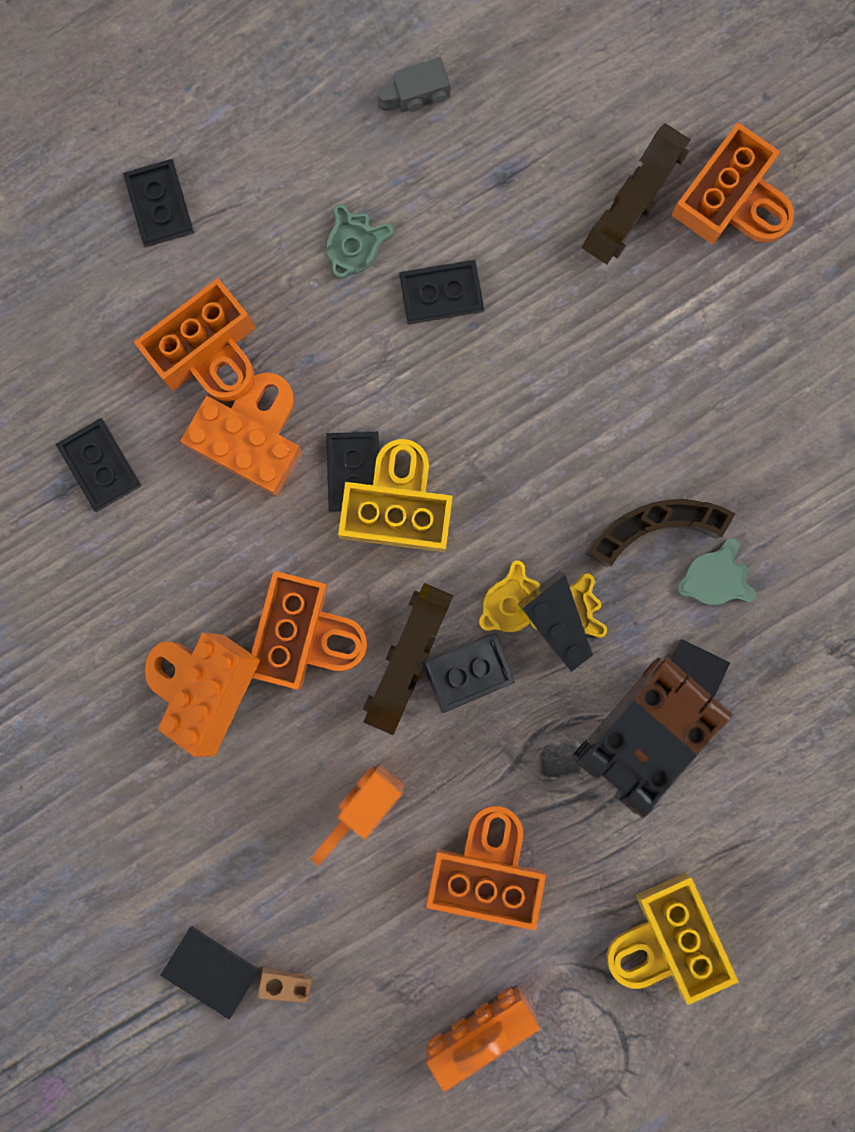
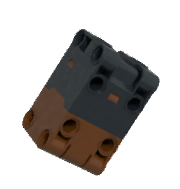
(652, 735)

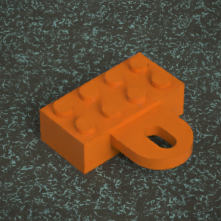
(733, 189)
(201, 340)
(246, 437)
(297, 633)
(202, 691)
(363, 808)
(486, 878)
(480, 1038)

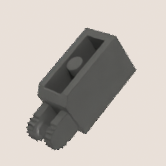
(416, 87)

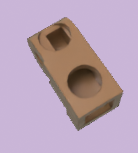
(284, 985)

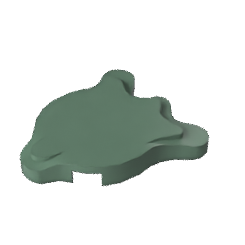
(353, 243)
(716, 577)

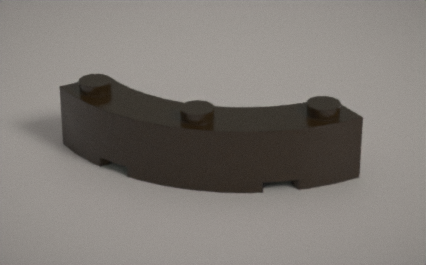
(637, 194)
(664, 514)
(406, 659)

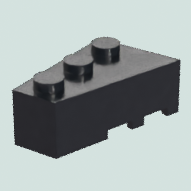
(557, 620)

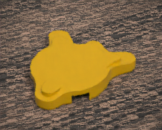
(501, 601)
(586, 605)

